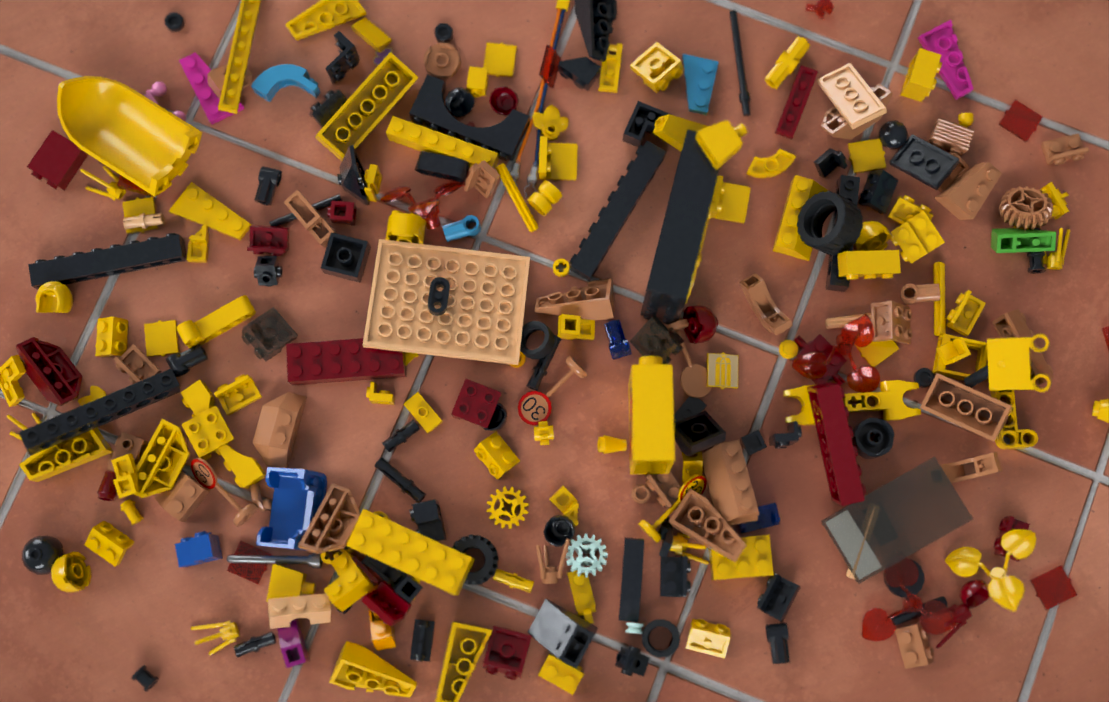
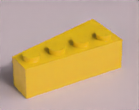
(66, 455)
(460, 659)

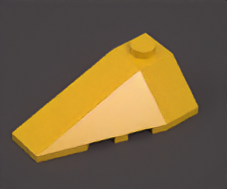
(364, 669)

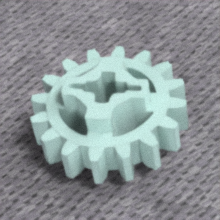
(586, 561)

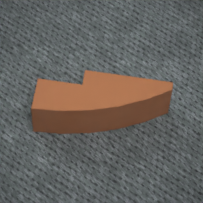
(310, 217)

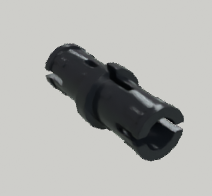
(401, 436)
(254, 644)

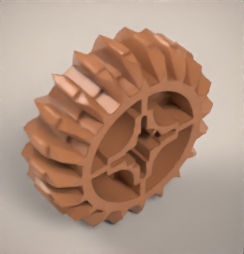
(1026, 208)

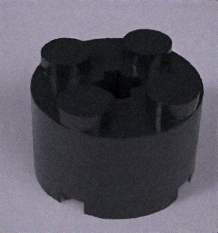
(883, 438)

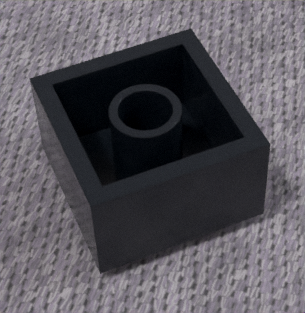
(345, 257)

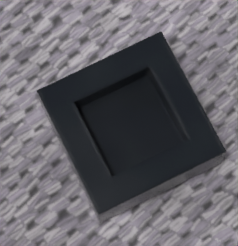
(753, 442)

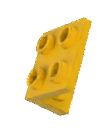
(557, 160)
(730, 201)
(208, 432)

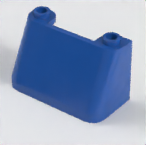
(294, 505)

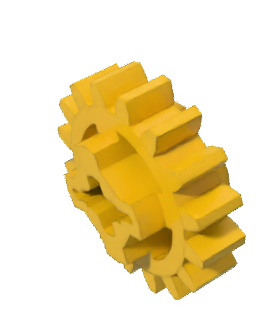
(499, 512)

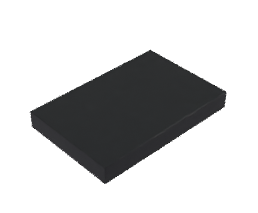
(924, 162)

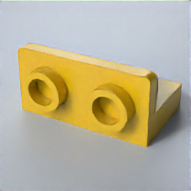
(907, 209)
(708, 638)
(561, 674)

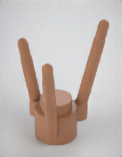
(549, 573)

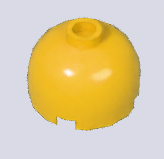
(872, 237)
(71, 573)

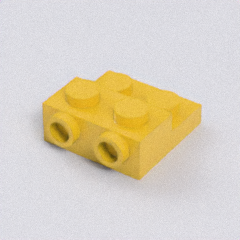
(657, 67)
(916, 237)

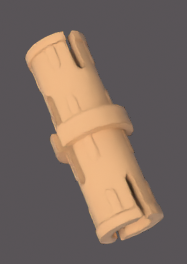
(143, 221)

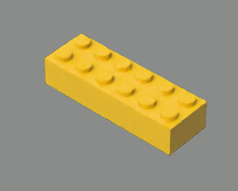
(367, 106)
(410, 552)

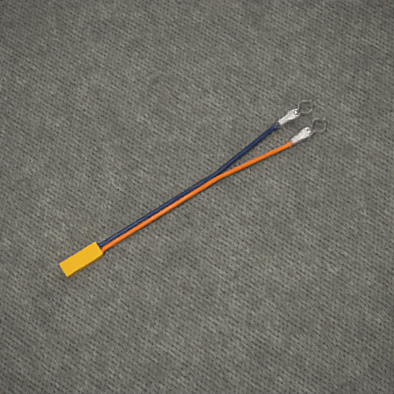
(533, 175)

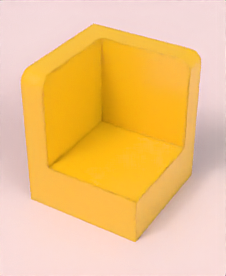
(953, 351)

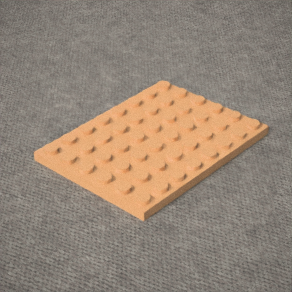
(482, 307)

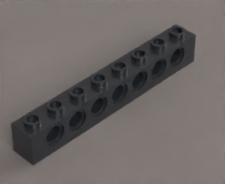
(99, 412)

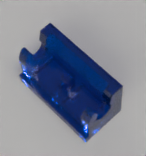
(767, 517)

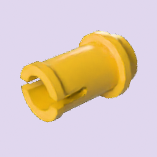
(131, 511)

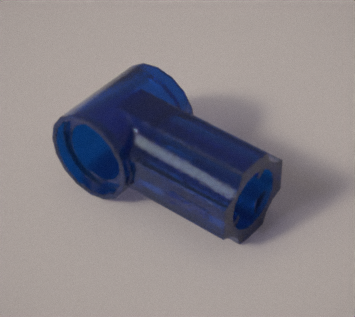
(618, 345)

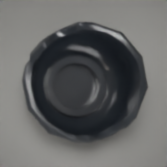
(459, 102)
(893, 134)
(498, 419)
(558, 530)

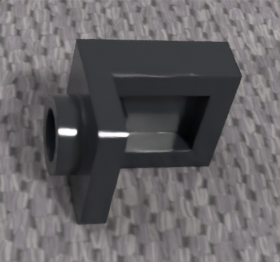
(829, 161)

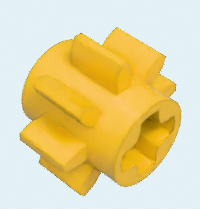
(543, 433)

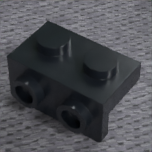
(878, 191)
(782, 440)
(778, 597)

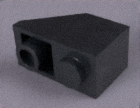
(581, 71)

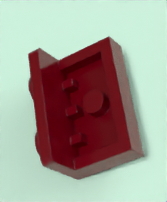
(268, 239)
(387, 604)

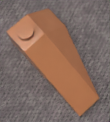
(589, 302)

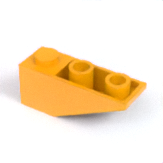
(382, 634)

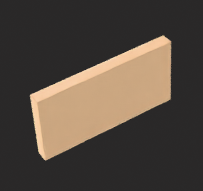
(851, 96)

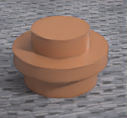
(641, 493)

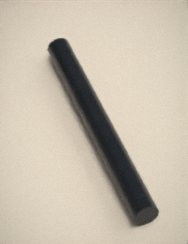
(290, 217)

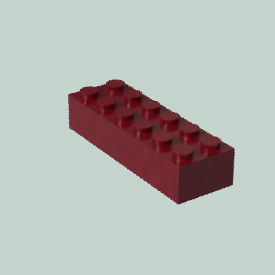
(341, 362)
(836, 443)

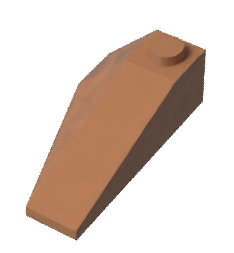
(705, 525)

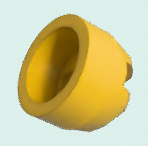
(966, 119)

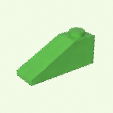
(1020, 240)

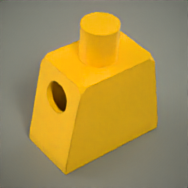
(721, 141)
(288, 583)

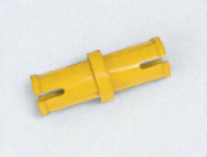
(513, 580)

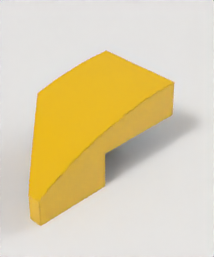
(198, 246)
(566, 504)

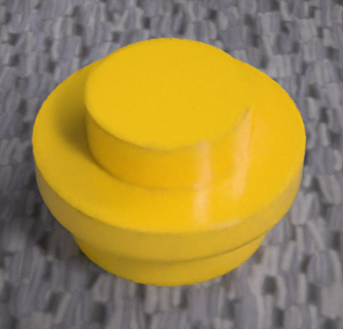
(788, 349)

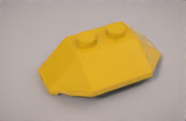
(162, 460)

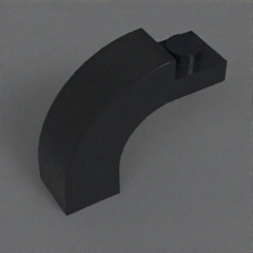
(400, 581)

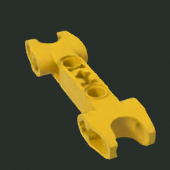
(887, 401)

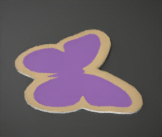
(380, 56)

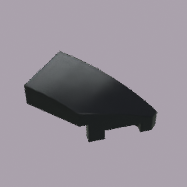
(666, 534)

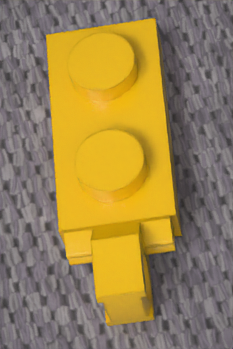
(582, 595)

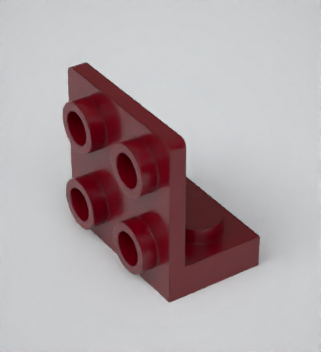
(476, 403)

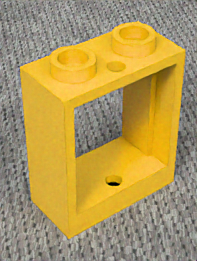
(982, 356)

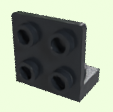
(345, 61)
(674, 576)

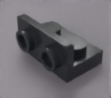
(324, 111)

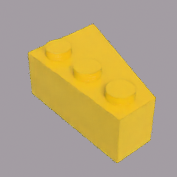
(869, 264)

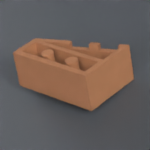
(970, 191)

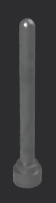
(312, 560)

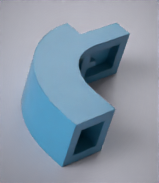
(284, 75)

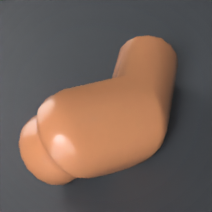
(257, 499)

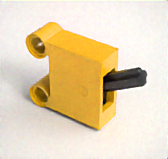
(1010, 365)

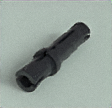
(540, 369)
(406, 485)

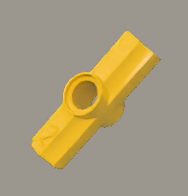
(787, 62)

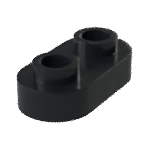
(438, 297)

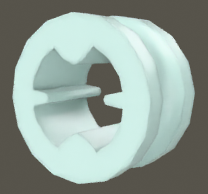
(634, 628)

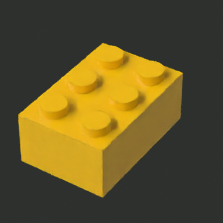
(753, 561)

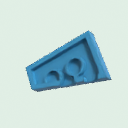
(699, 80)

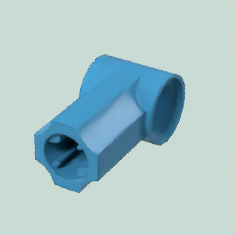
(459, 228)

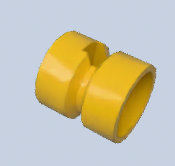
(547, 195)

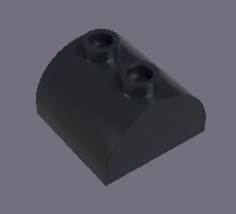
(698, 433)

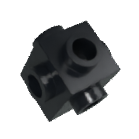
(267, 271)
(632, 661)

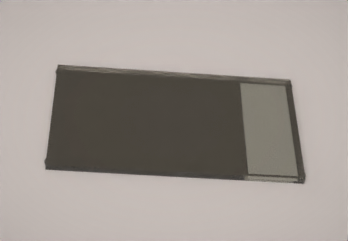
(897, 520)

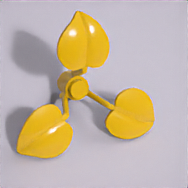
(1003, 589)

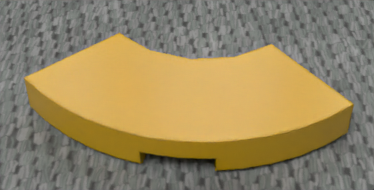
(771, 165)

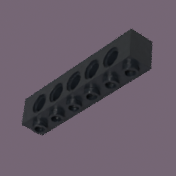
(848, 188)

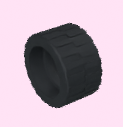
(845, 230)

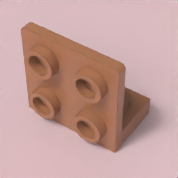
(891, 322)

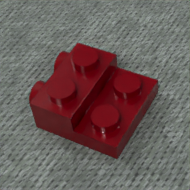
(506, 652)

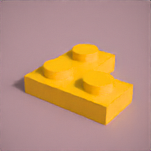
(9, 374)

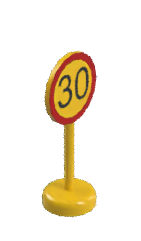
(696, 483)

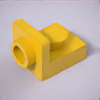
(382, 397)

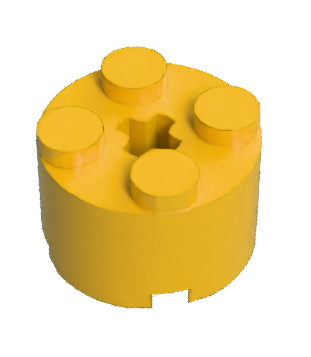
(405, 227)

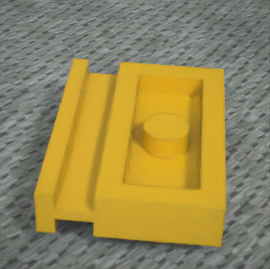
(373, 179)

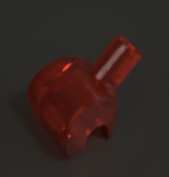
(820, 7)

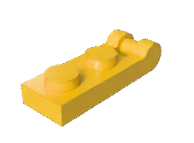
(610, 70)

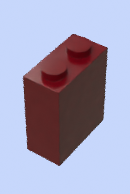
(57, 161)

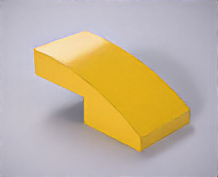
(126, 474)

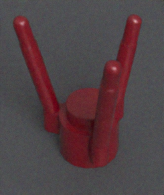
(961, 614)

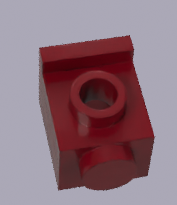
(340, 206)

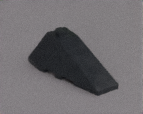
(595, 22)
(352, 176)

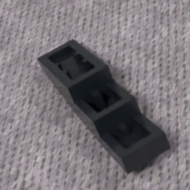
(631, 579)

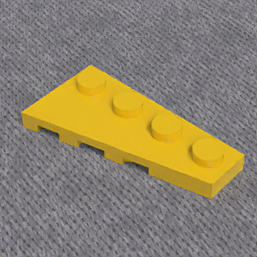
(324, 16)
(204, 209)

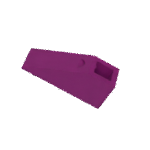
(292, 644)

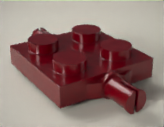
(820, 344)

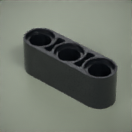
(442, 166)

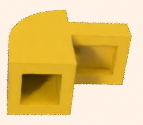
(573, 327)

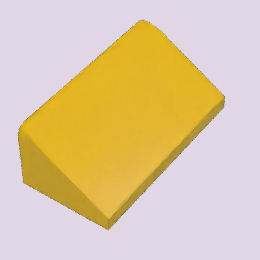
(371, 34)

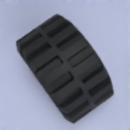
(489, 552)

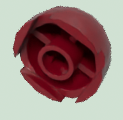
(701, 324)

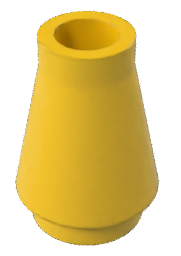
(611, 444)

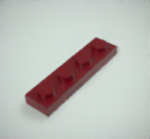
(796, 102)

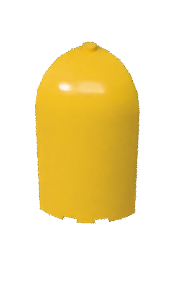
(126, 131)

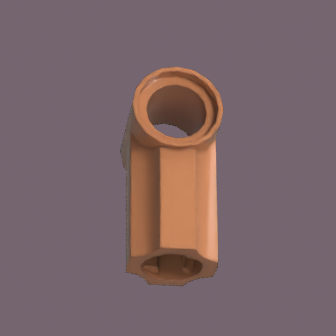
(923, 293)

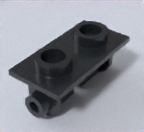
(422, 640)

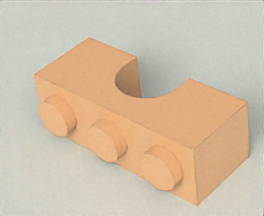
(286, 609)

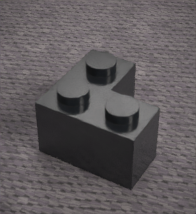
(641, 121)
(429, 519)

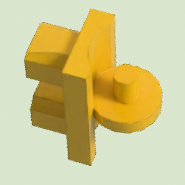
(1058, 200)

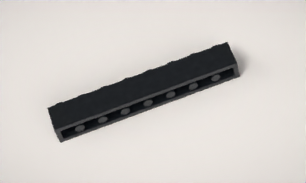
(617, 211)
(109, 261)

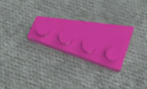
(953, 71)
(196, 72)

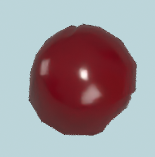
(503, 100)
(974, 593)

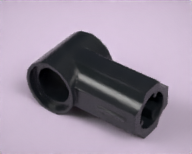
(268, 180)
(183, 361)
(777, 636)

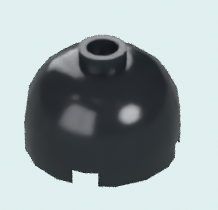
(41, 554)

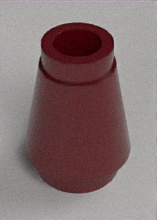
(107, 488)

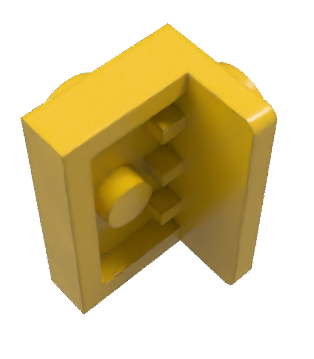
(965, 313)
(111, 337)
(238, 394)
(496, 455)
(108, 542)

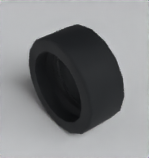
(547, 345)
(675, 635)

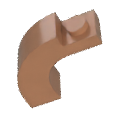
(763, 305)
(972, 467)

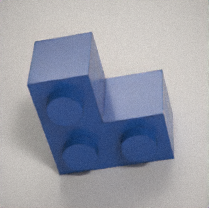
(198, 550)

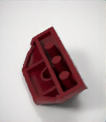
(50, 370)

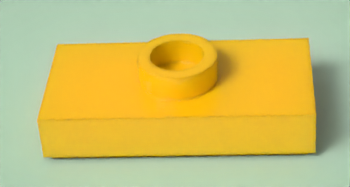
(423, 412)

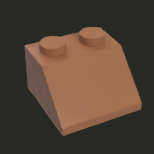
(183, 497)

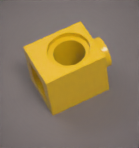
(477, 81)

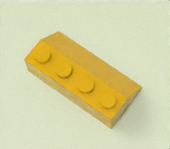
(787, 237)

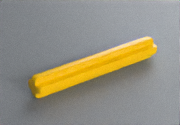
(517, 197)
(939, 306)

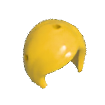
(53, 298)

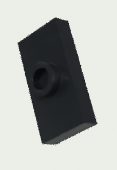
(689, 408)

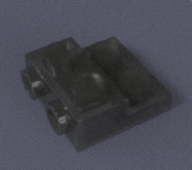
(268, 334)
(657, 340)

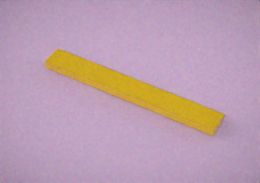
(239, 56)

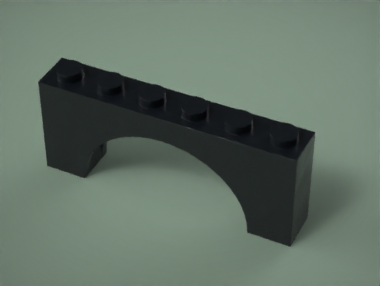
(500, 138)

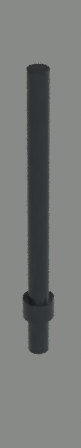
(744, 96)

